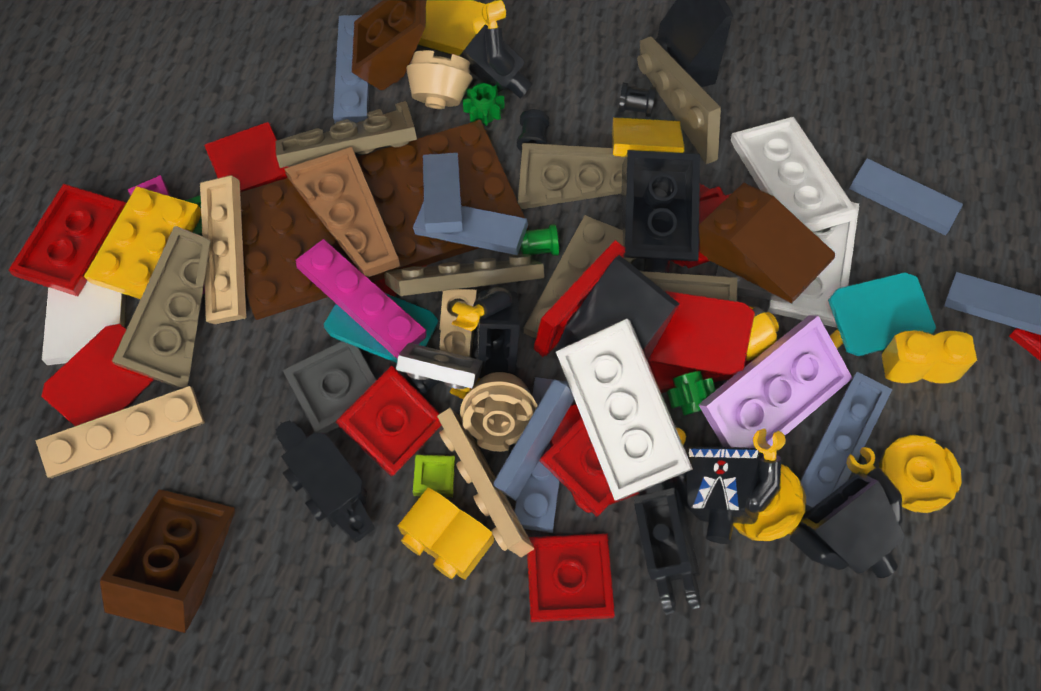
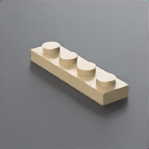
(225, 266)
(119, 432)
(490, 500)

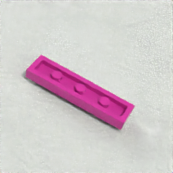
(360, 298)

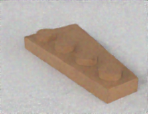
(346, 207)

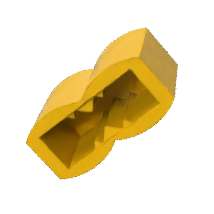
(928, 357)
(446, 534)

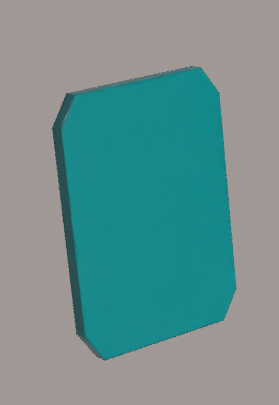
(878, 310)
(344, 328)

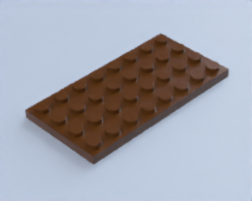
(282, 225)

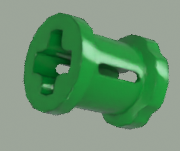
(541, 241)

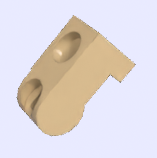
(454, 338)

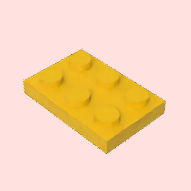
(138, 241)

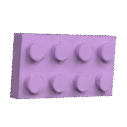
(778, 386)

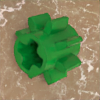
(483, 103)
(690, 391)

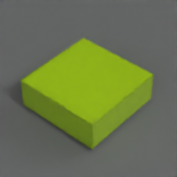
(434, 472)

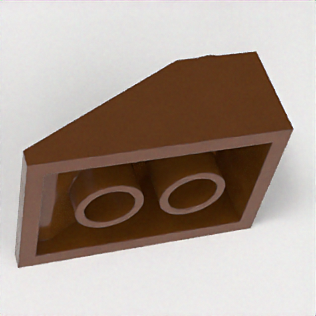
(387, 40)
(763, 243)
(167, 561)

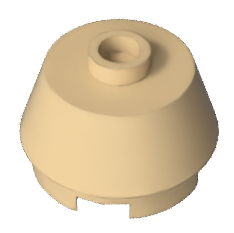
(438, 79)
(497, 410)

